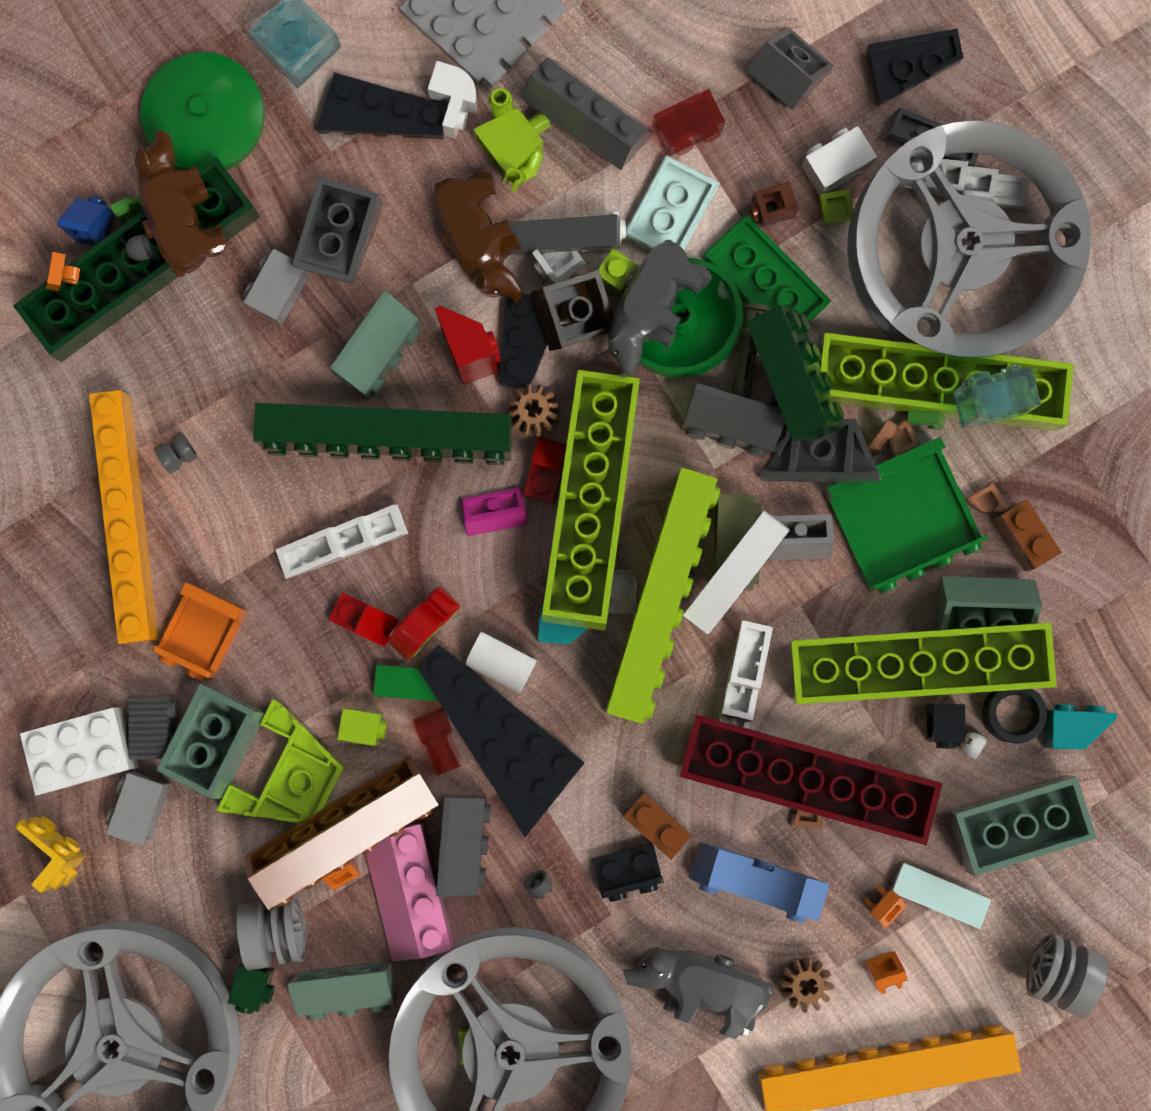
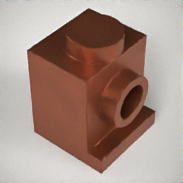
(779, 196)

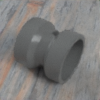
(168, 455)

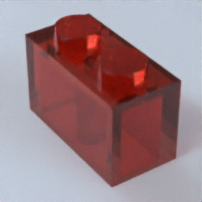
(688, 123)

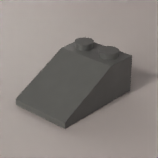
(337, 230)

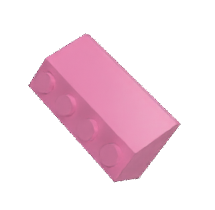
(407, 897)

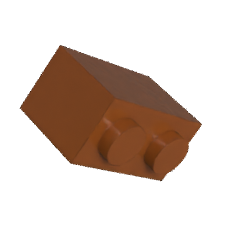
(1026, 535)
(656, 825)

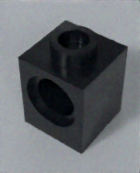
(946, 724)

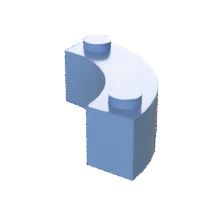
(760, 881)

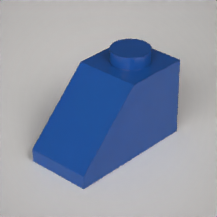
(87, 221)

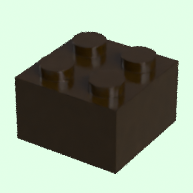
(573, 310)

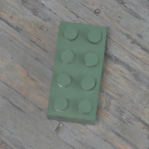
(1021, 824)

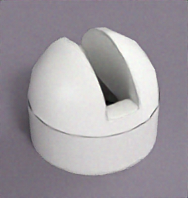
(976, 745)

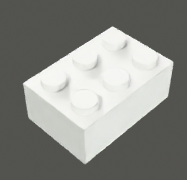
(78, 750)

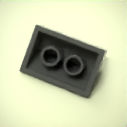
(733, 421)
(462, 845)

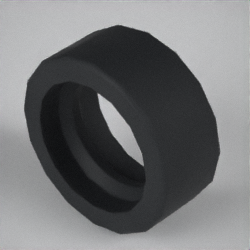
(1034, 728)

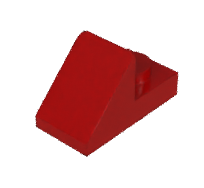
(545, 470)
(363, 619)

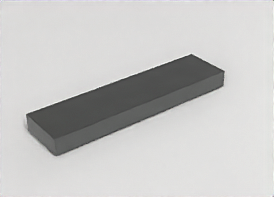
(567, 234)

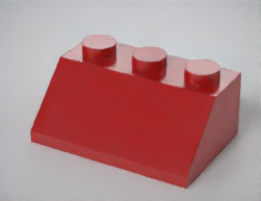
(470, 345)

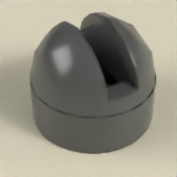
(139, 248)
(538, 884)

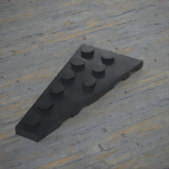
(512, 750)

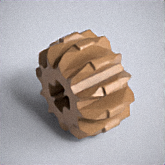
(544, 407)
(805, 972)

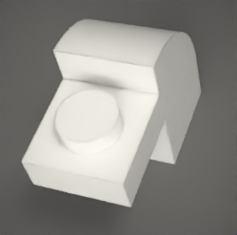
(457, 90)

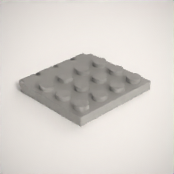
(483, 32)

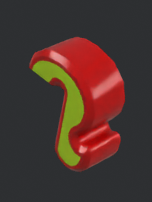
(423, 622)

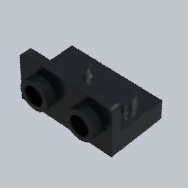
(627, 871)

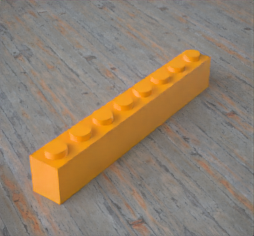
(123, 517)
(890, 1070)

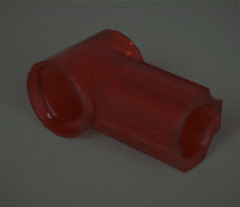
(435, 734)

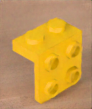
(62, 850)

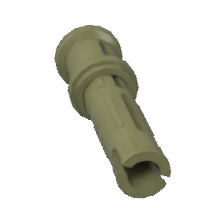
(747, 352)

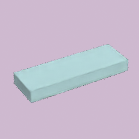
(940, 895)

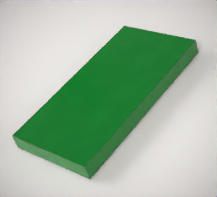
(764, 271)

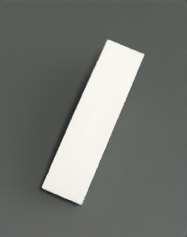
(1002, 189)
(341, 541)
(736, 572)
(745, 674)

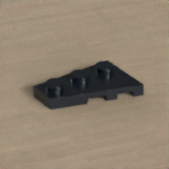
(911, 61)
(521, 343)

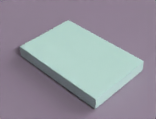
(671, 206)

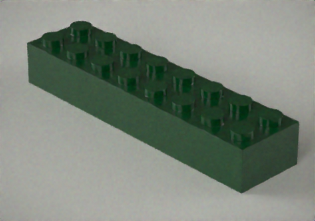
(116, 284)
(383, 432)

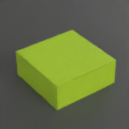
(836, 207)

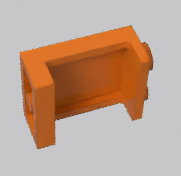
(200, 632)

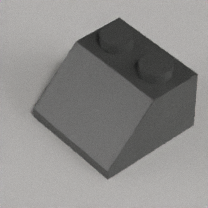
(789, 68)

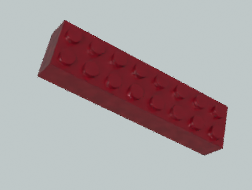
(809, 779)

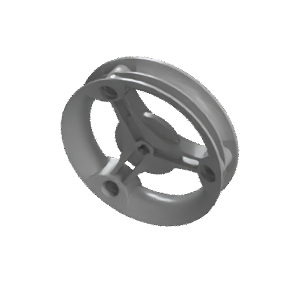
(984, 225)
(120, 1020)
(512, 1025)

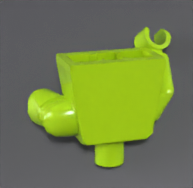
(512, 140)

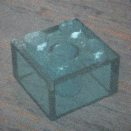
(295, 40)
(996, 396)

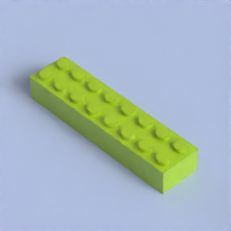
(919, 379)
(590, 500)
(661, 595)
(923, 663)

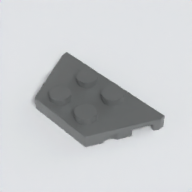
(832, 458)

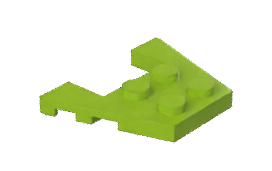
(300, 779)

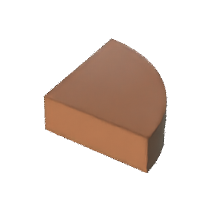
(885, 432)
(902, 439)
(987, 500)
(806, 819)

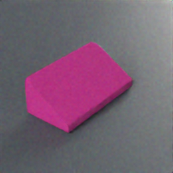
(494, 511)

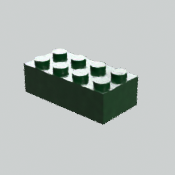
(796, 373)

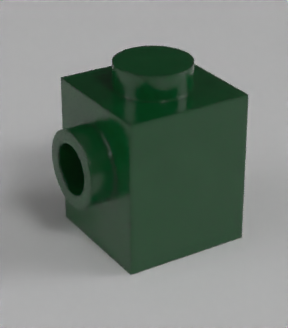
(251, 989)

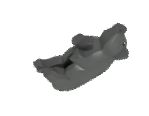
(647, 303)
(703, 982)

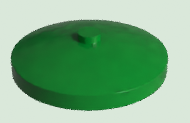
(206, 109)
(706, 332)

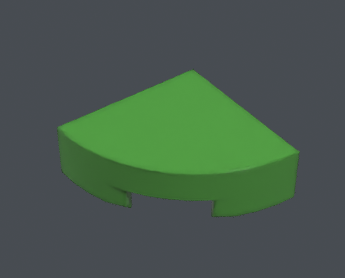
(127, 208)
(933, 419)

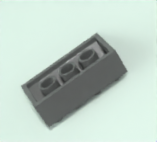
(585, 113)

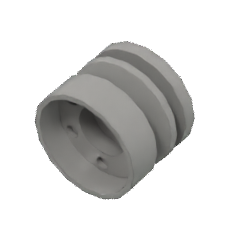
(265, 932)
(1066, 975)

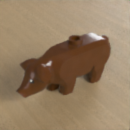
(169, 204)
(474, 238)

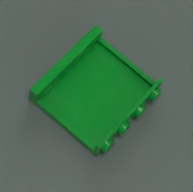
(906, 518)

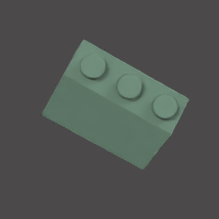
(376, 346)
(986, 602)
(211, 742)
(343, 990)

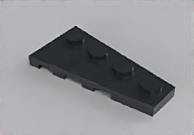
(371, 109)

